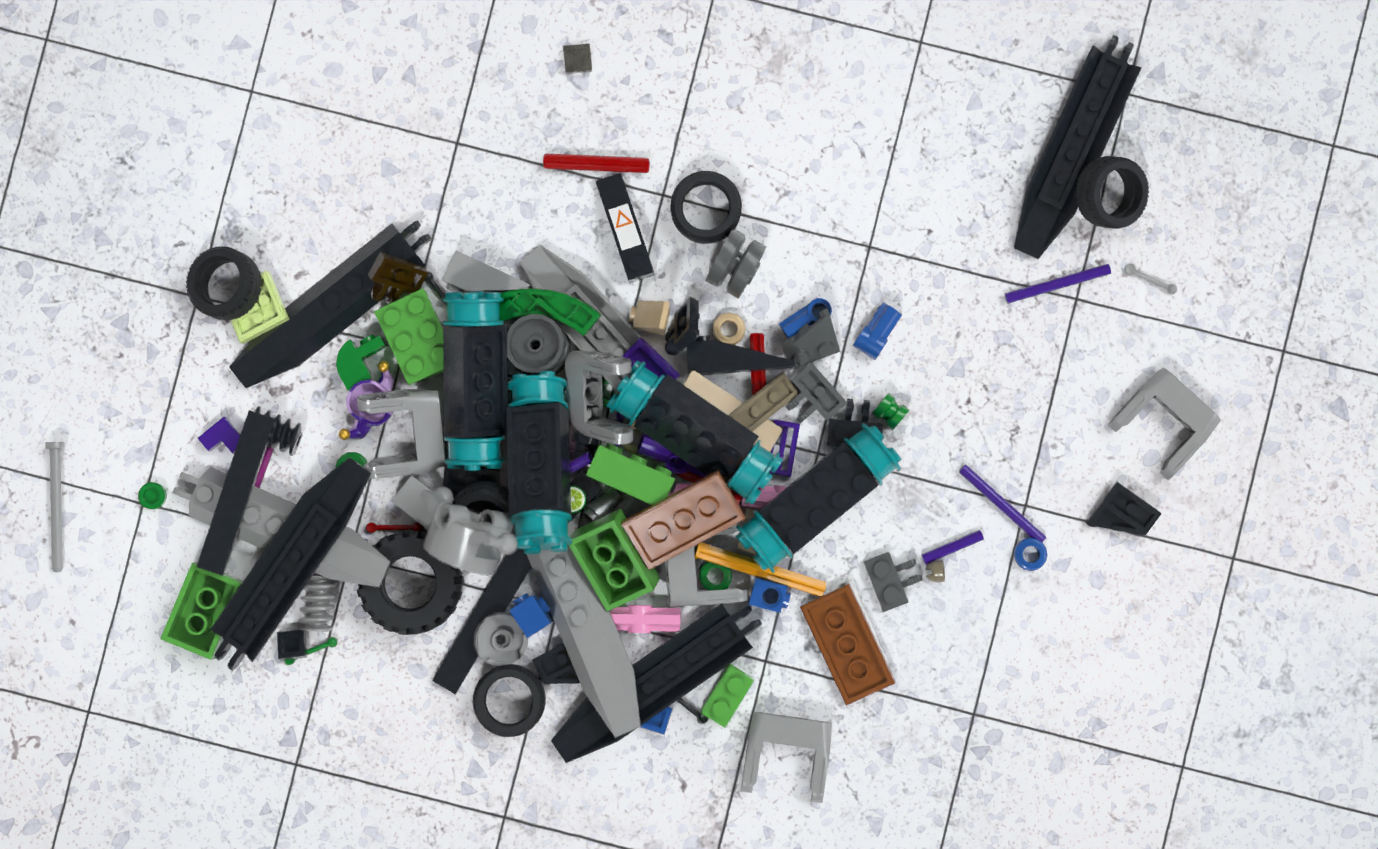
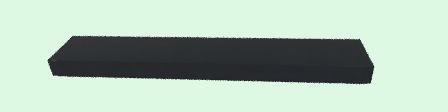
(236, 493)
(495, 599)

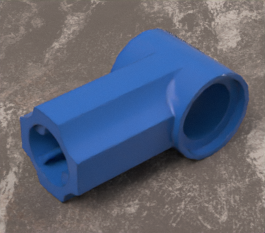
(793, 323)
(875, 335)

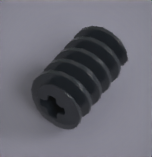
(283, 434)

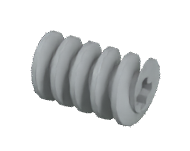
(317, 604)

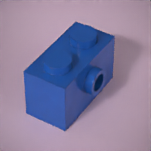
(531, 613)

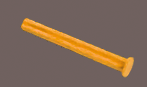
(749, 566)

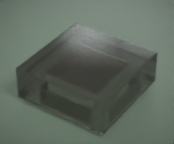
(577, 58)

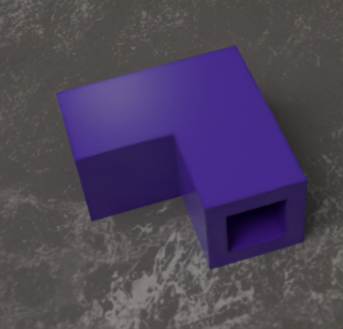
(220, 432)

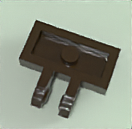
(398, 275)

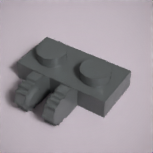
(818, 392)
(887, 582)

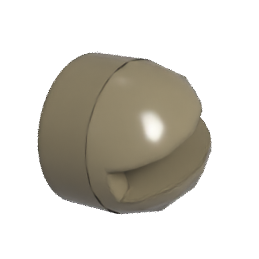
(938, 571)

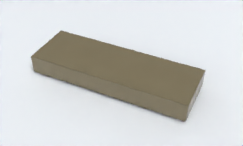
(765, 402)

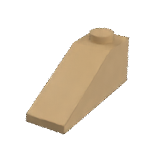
(650, 316)

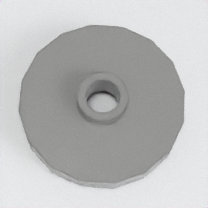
(513, 643)

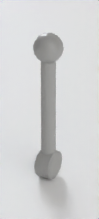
(1131, 269)

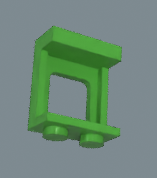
(727, 695)

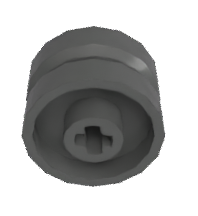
(738, 265)
(535, 330)

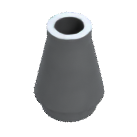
(602, 505)

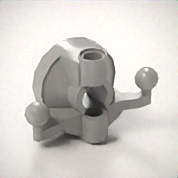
(464, 537)

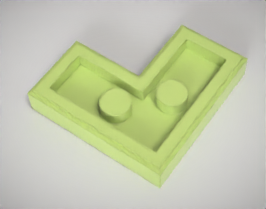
(264, 315)

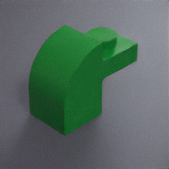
(351, 359)

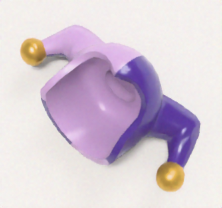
(363, 420)

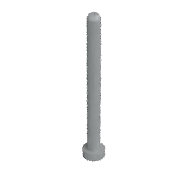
(56, 504)

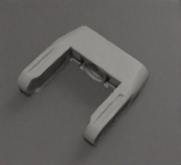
(585, 395)
(1182, 406)
(426, 431)
(682, 581)
(792, 732)

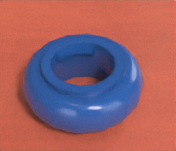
(1042, 554)

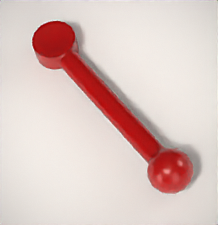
(373, 527)

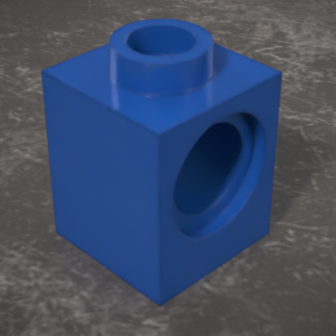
(756, 596)

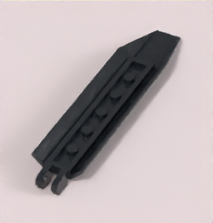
(1074, 143)
(324, 309)
(289, 562)
(663, 677)

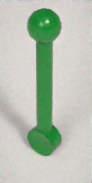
(331, 642)

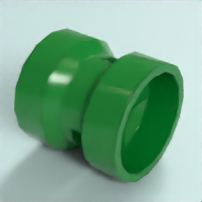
(890, 411)

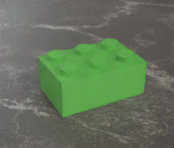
(414, 336)
(630, 474)
(612, 561)
(197, 609)

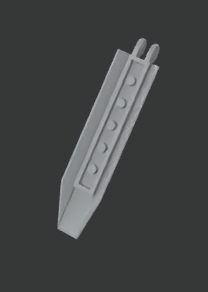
(610, 333)
(348, 560)
(589, 638)

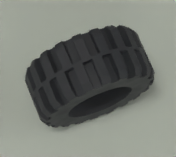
(423, 618)

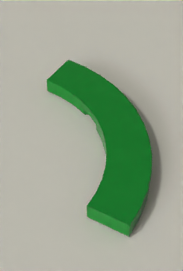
(550, 304)

